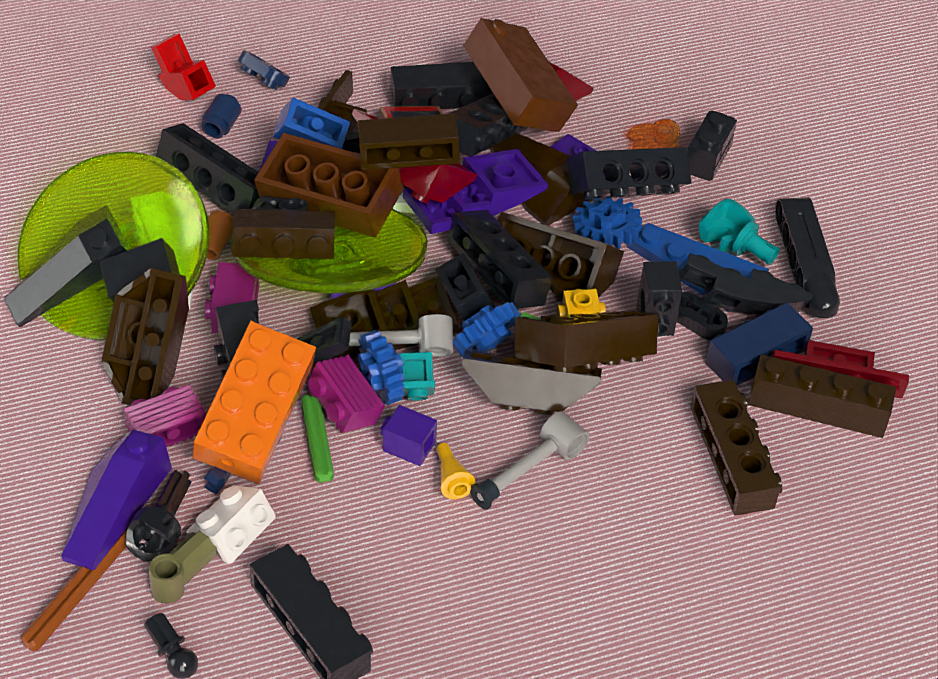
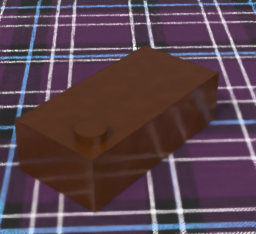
(520, 75)
(330, 182)

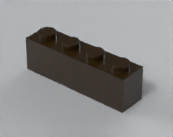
(822, 396)

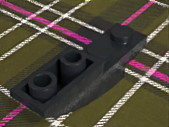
(742, 294)

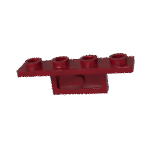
(846, 361)

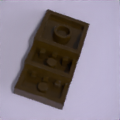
(386, 309)

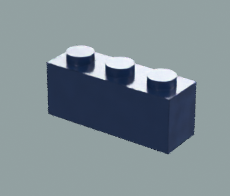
(738, 351)

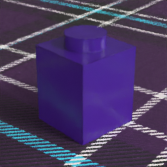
(409, 435)

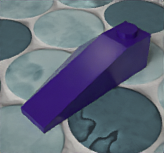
(114, 494)

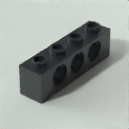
(483, 125)
(209, 167)
(587, 172)
(499, 259)

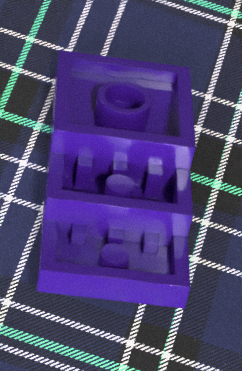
(501, 183)

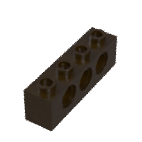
(735, 447)

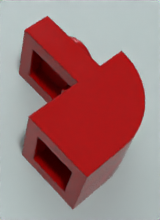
(181, 74)

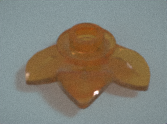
(651, 135)

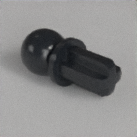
(181, 661)

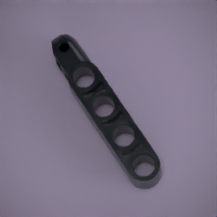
(808, 254)

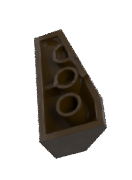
(552, 166)

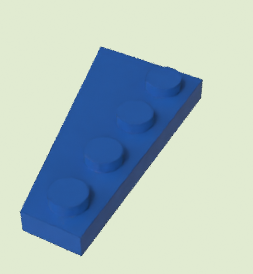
(663, 245)

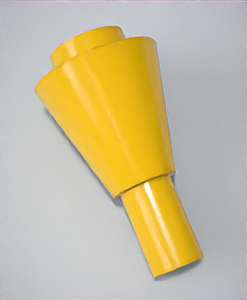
(455, 478)

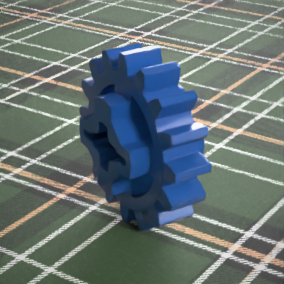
(608, 221)
(486, 329)
(381, 367)

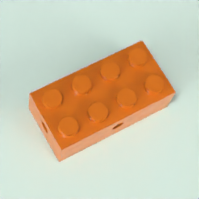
(254, 402)

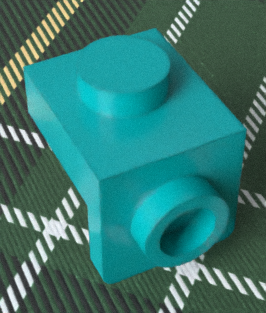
(418, 375)

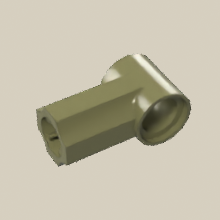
(174, 570)

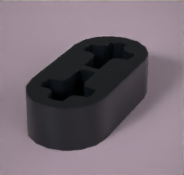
(699, 315)

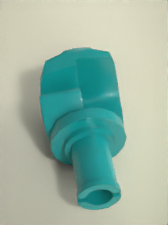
(736, 231)

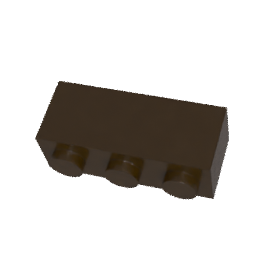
(408, 141)
(284, 234)

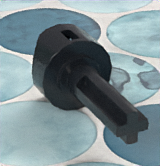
(157, 522)

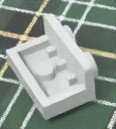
(234, 520)

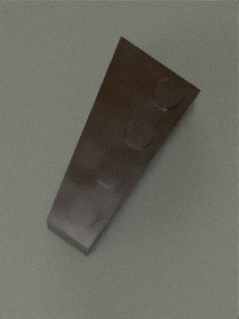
(586, 339)

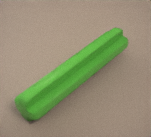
(317, 439)

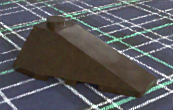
(567, 257)

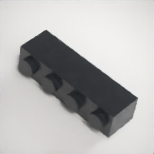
(438, 85)
(310, 616)

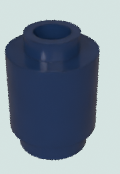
(221, 115)

